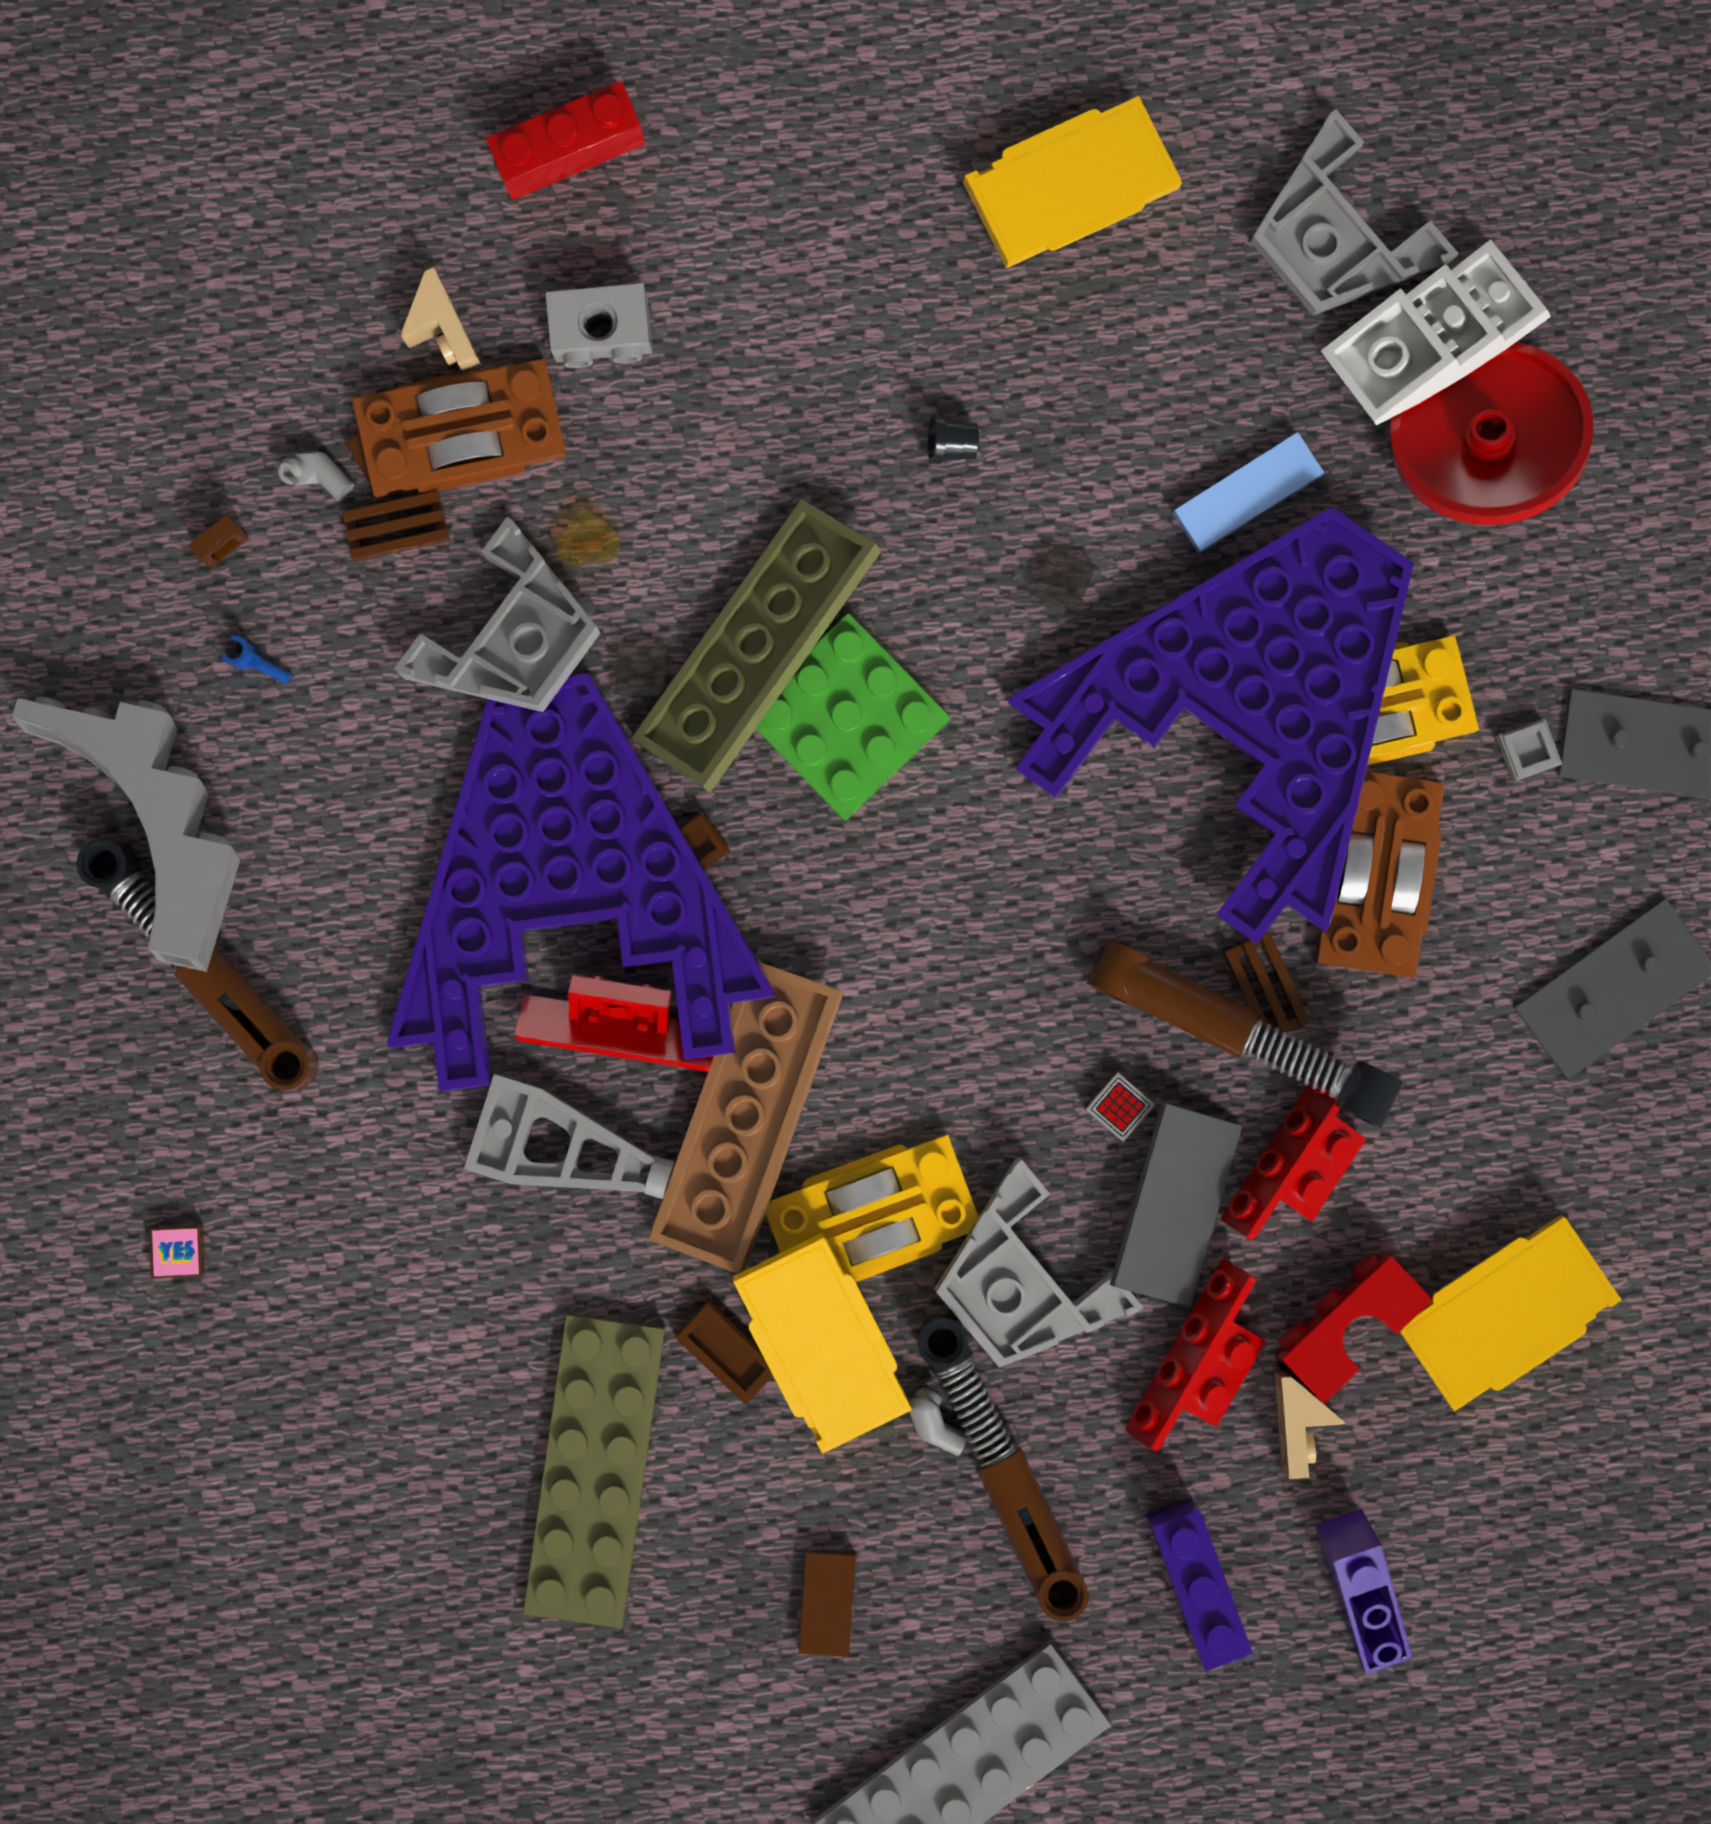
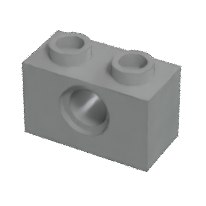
(574, 311)

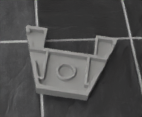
(1323, 242)
(524, 646)
(1006, 1292)

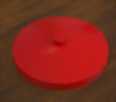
(1497, 440)

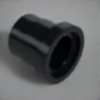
(951, 439)

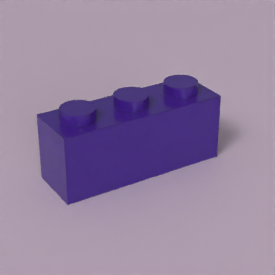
(1199, 1585)

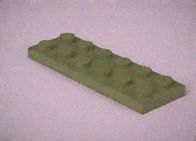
(756, 645)
(594, 1471)

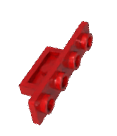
(608, 1021)
(1297, 1166)
(1203, 1363)

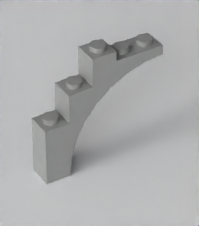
(190, 872)

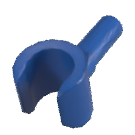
(250, 658)

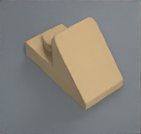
(435, 314)
(1295, 1412)

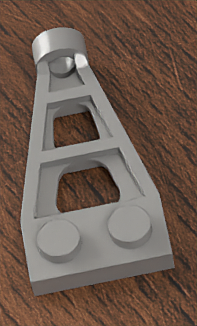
(505, 1128)

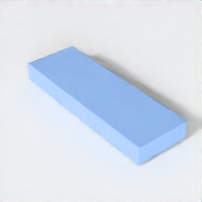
(1248, 493)

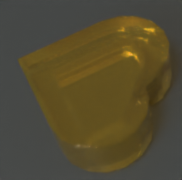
(587, 540)

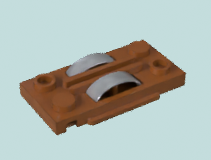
(486, 428)
(1386, 878)

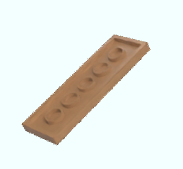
(746, 1122)

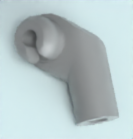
(315, 469)
(930, 1424)

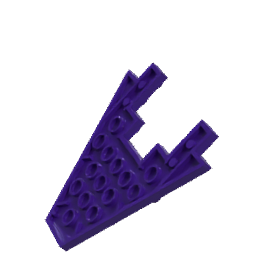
(1279, 662)
(561, 834)

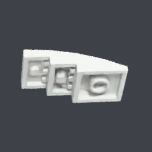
(1435, 333)

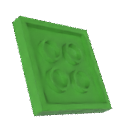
(850, 718)

